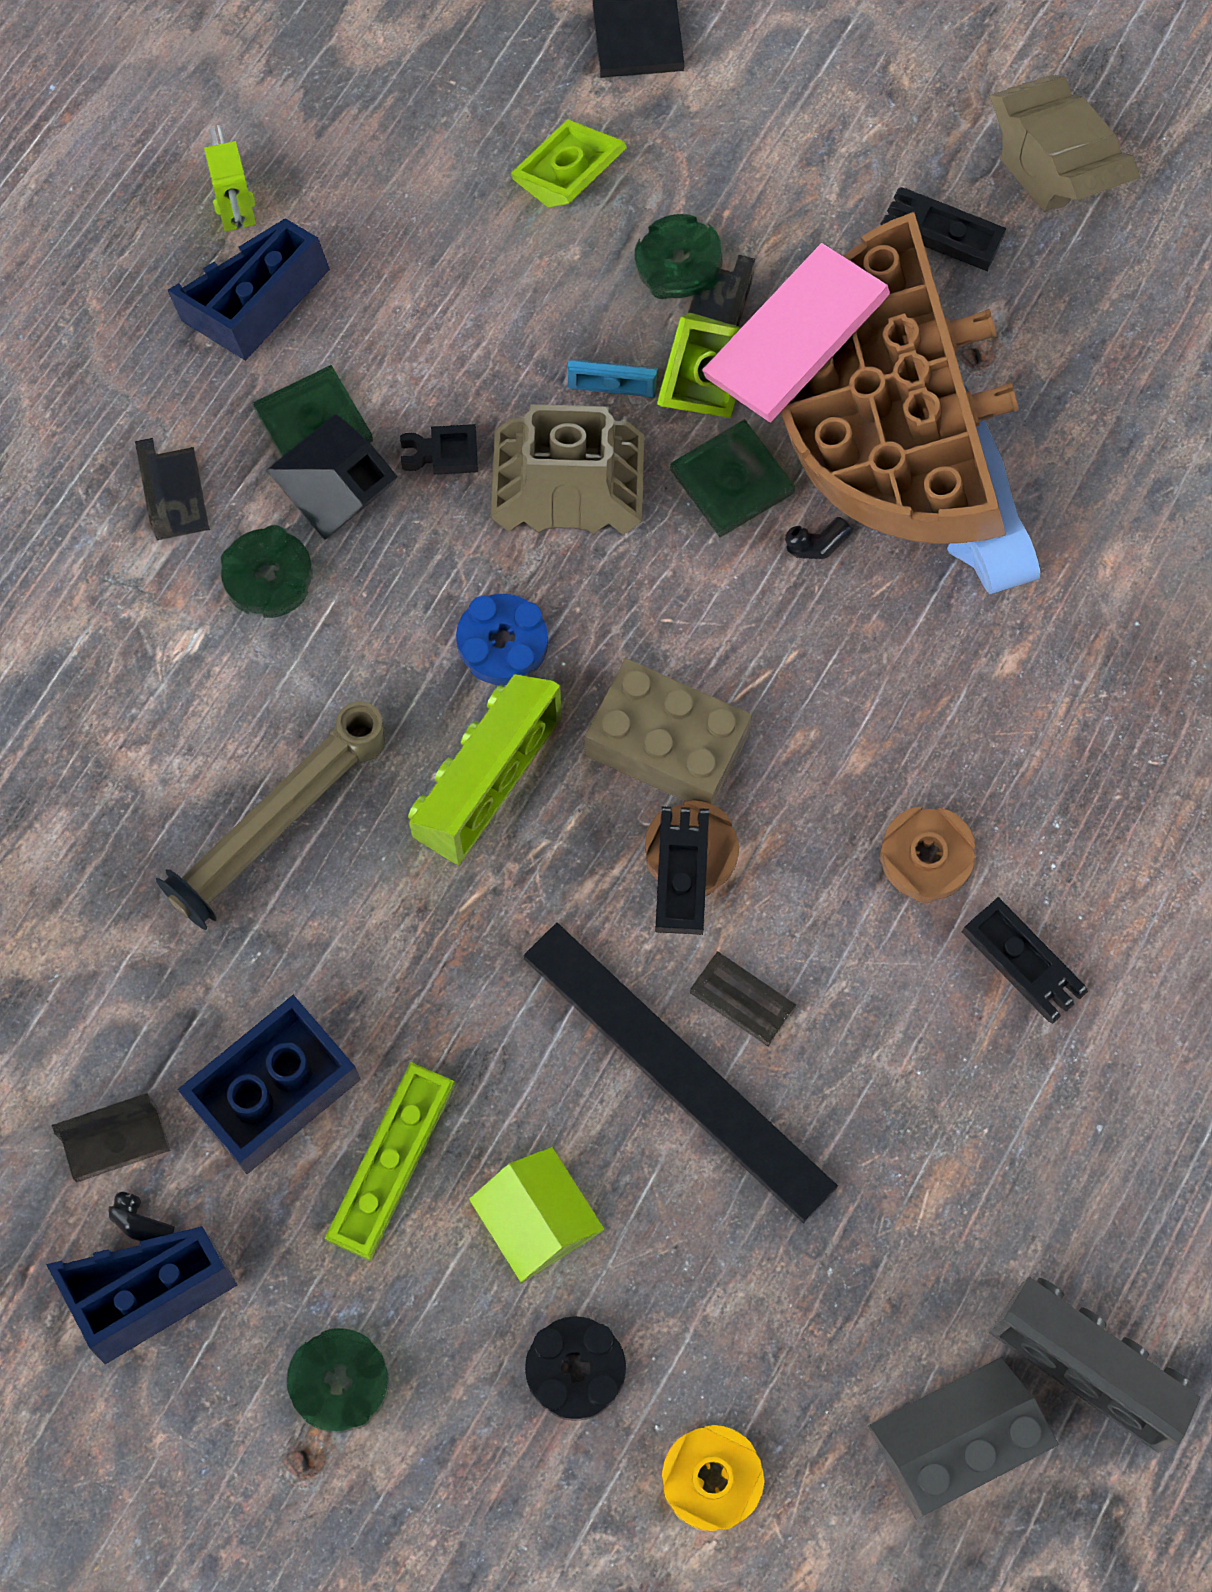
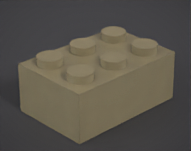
(667, 734)

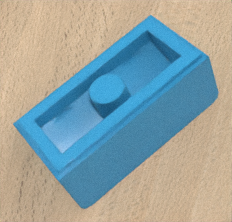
(612, 377)

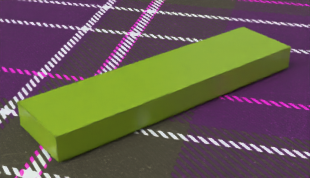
(390, 1161)

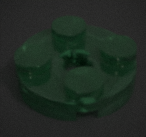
(682, 278)
(259, 595)
(313, 1397)

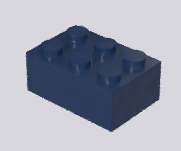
(270, 1084)

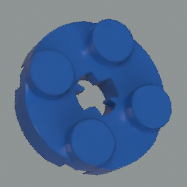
(495, 613)

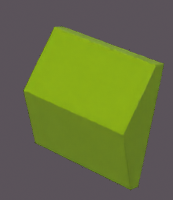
(566, 163)

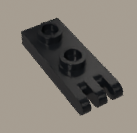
(949, 228)
(682, 873)
(1024, 959)

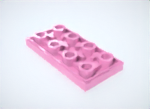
(796, 332)

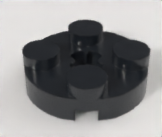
(556, 1390)

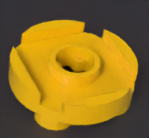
(740, 1468)

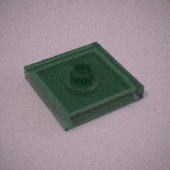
(304, 406)
(732, 478)

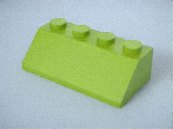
(487, 766)

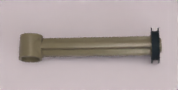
(275, 813)

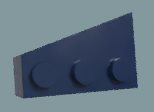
(253, 290)
(141, 1289)

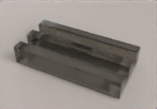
(776, 1023)

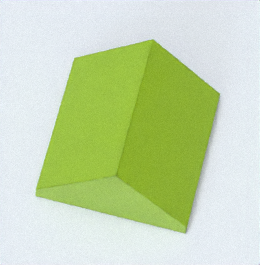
(684, 382)
(535, 1213)

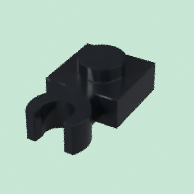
(449, 449)

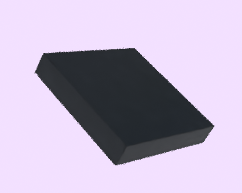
(637, 37)

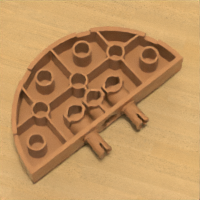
(889, 413)

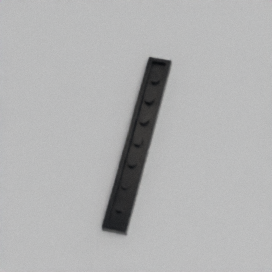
(681, 1073)

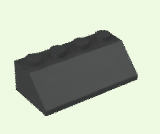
(1097, 1365)

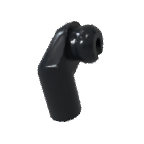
(817, 546)
(136, 1226)

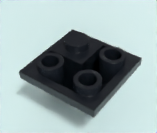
(332, 475)

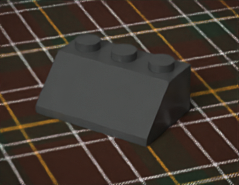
(962, 1436)

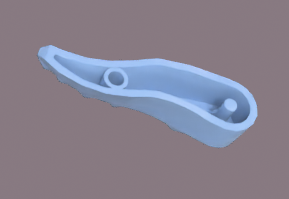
(1005, 559)

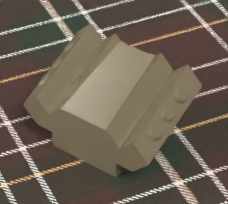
(1058, 143)
(568, 470)

